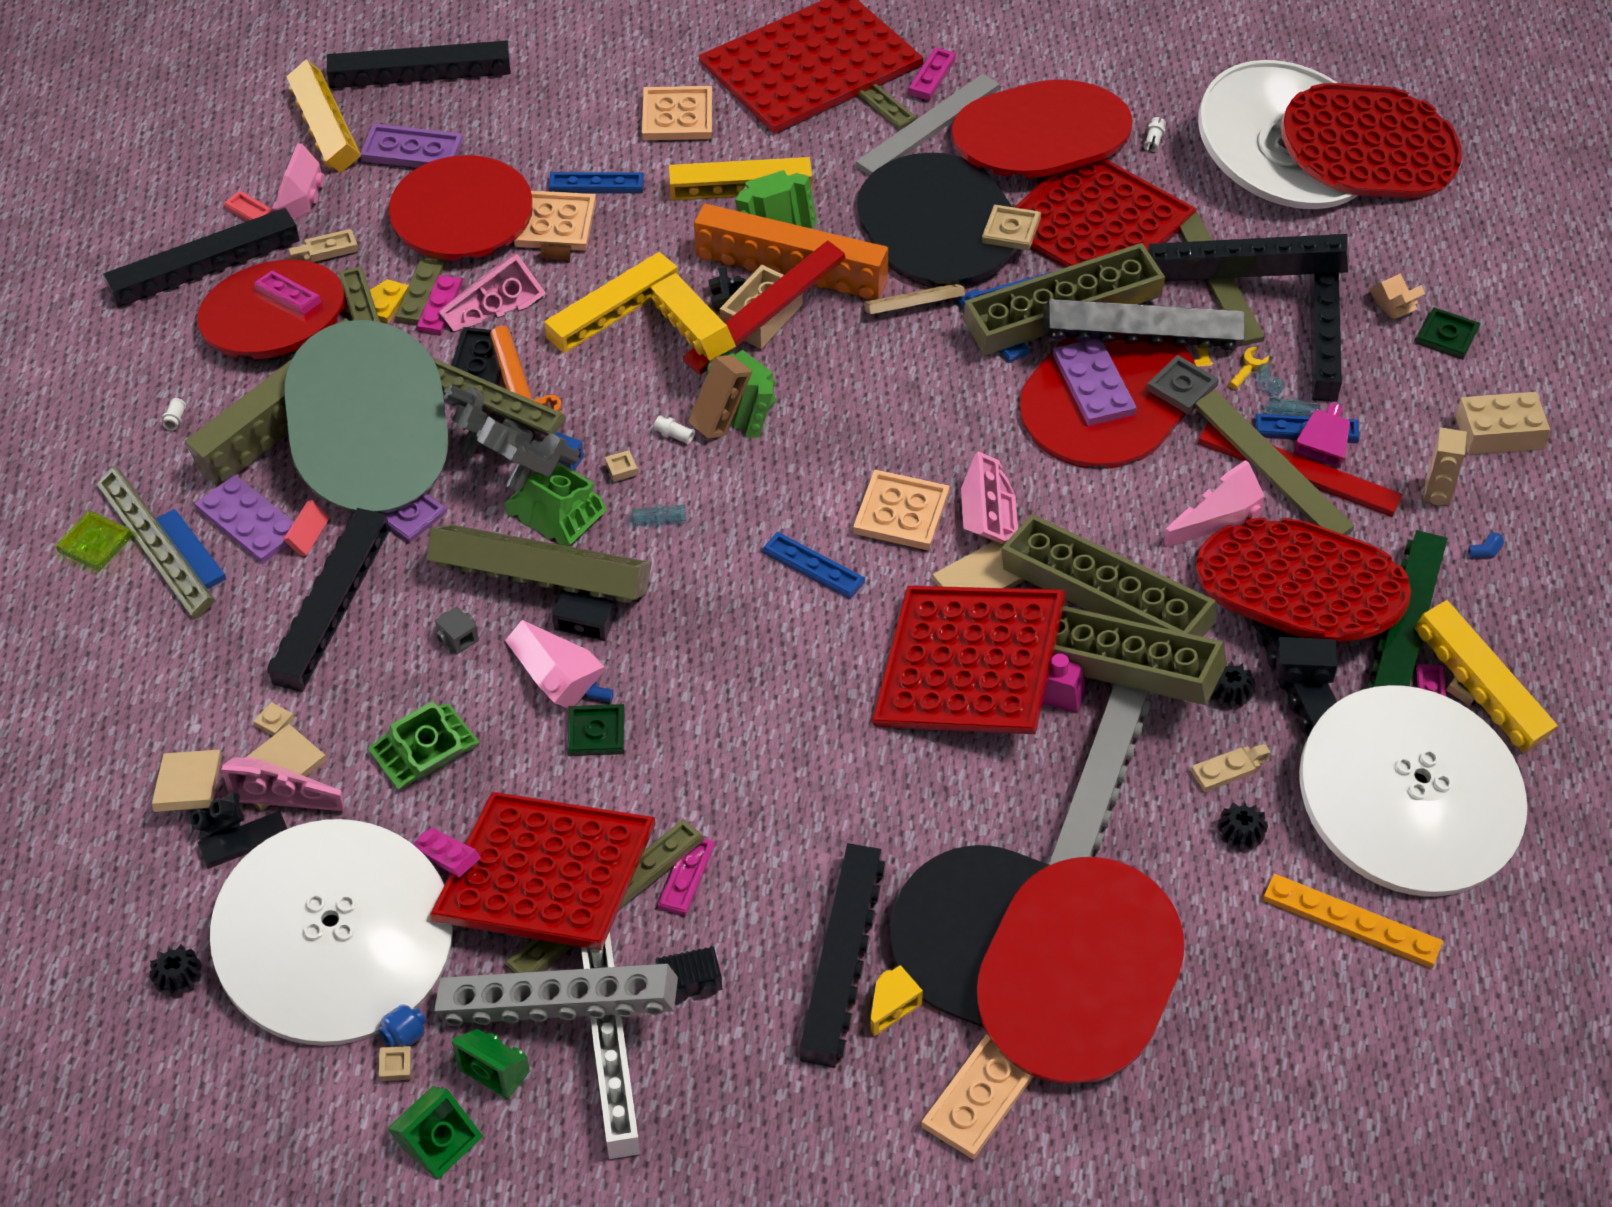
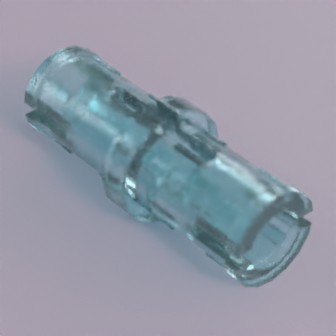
(1291, 406)
(659, 514)

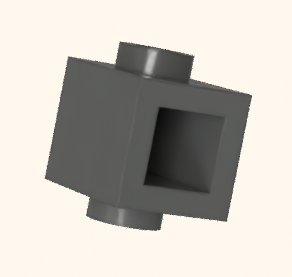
(456, 630)

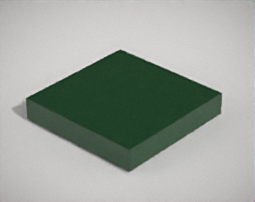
(1448, 333)
(596, 730)

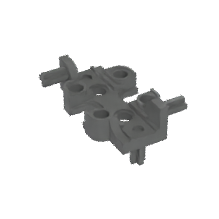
(506, 438)

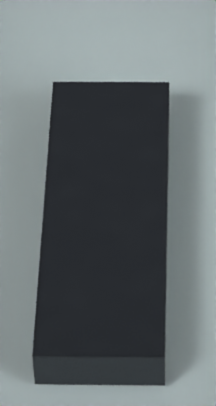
(240, 839)

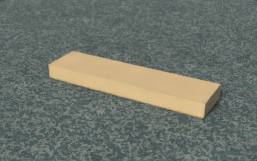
(913, 298)

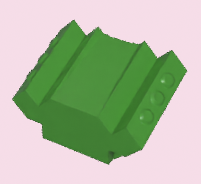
(779, 198)
(756, 398)
(557, 504)
(422, 743)

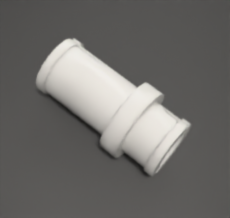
(1155, 132)
(669, 427)

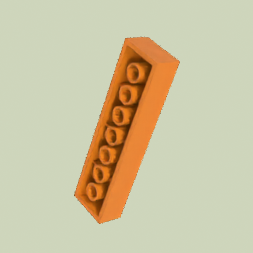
(757, 241)

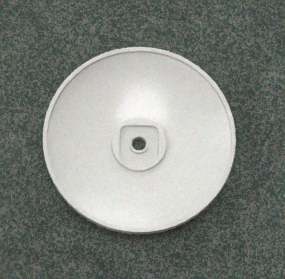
(1243, 132)
(1405, 831)
(319, 979)

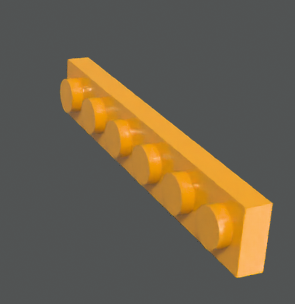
(1353, 921)

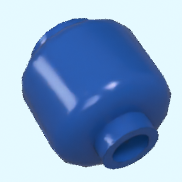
(402, 1026)

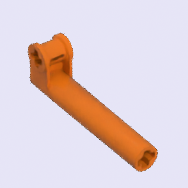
(512, 369)

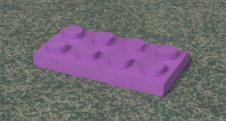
(408, 145)
(1094, 381)
(246, 518)

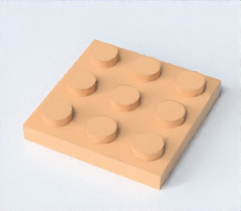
(677, 113)
(559, 220)
(901, 510)

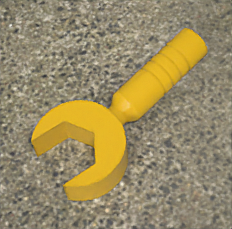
(1250, 364)

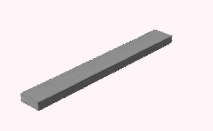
(926, 125)

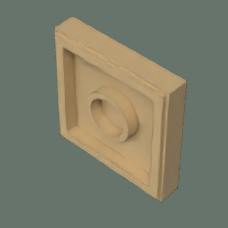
(1011, 227)

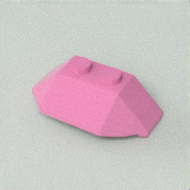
(300, 183)
(988, 500)

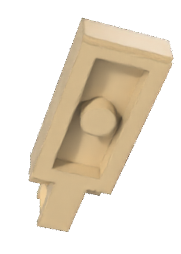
(325, 247)
(1229, 767)

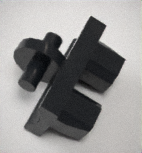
(725, 286)
(220, 816)

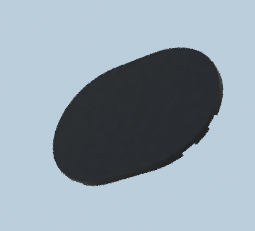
(933, 218)
(950, 918)

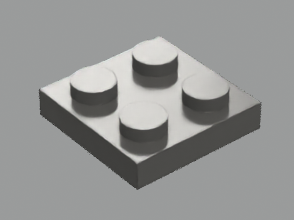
(1182, 384)

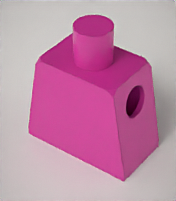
(1324, 436)
(1064, 684)

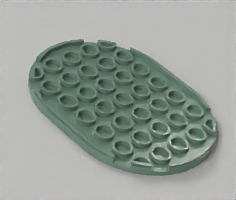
(366, 416)

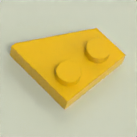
(387, 299)

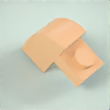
(1395, 297)

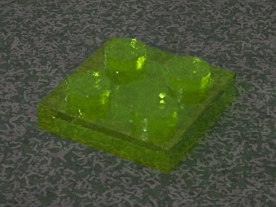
(94, 540)

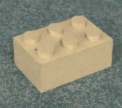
(754, 286)
(1503, 423)

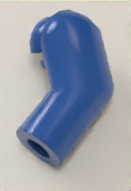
(1489, 548)
(599, 693)

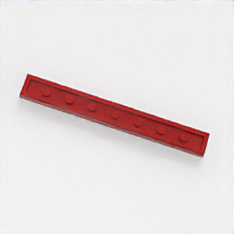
(774, 299)
(1320, 475)

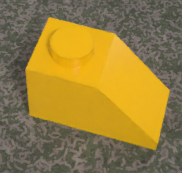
(894, 998)

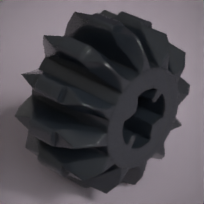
(1234, 686)
(1242, 825)
(175, 970)

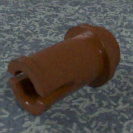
(555, 253)

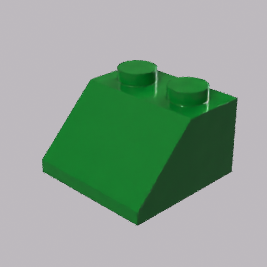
(490, 1061)
(435, 1131)

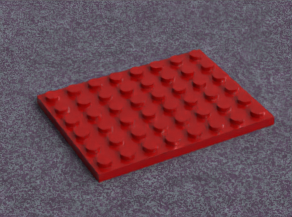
(810, 61)

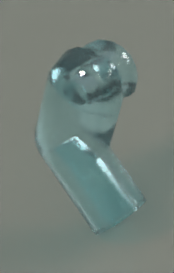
(1271, 385)

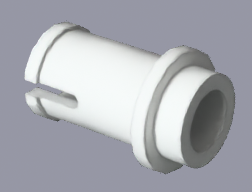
(172, 418)

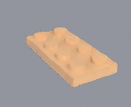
(976, 1100)

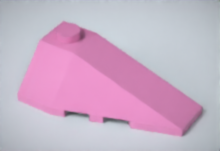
(499, 290)
(1230, 503)
(554, 663)
(272, 785)

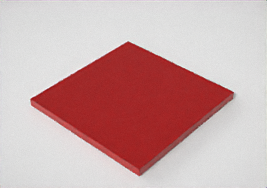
(1100, 212)
(970, 659)
(546, 870)

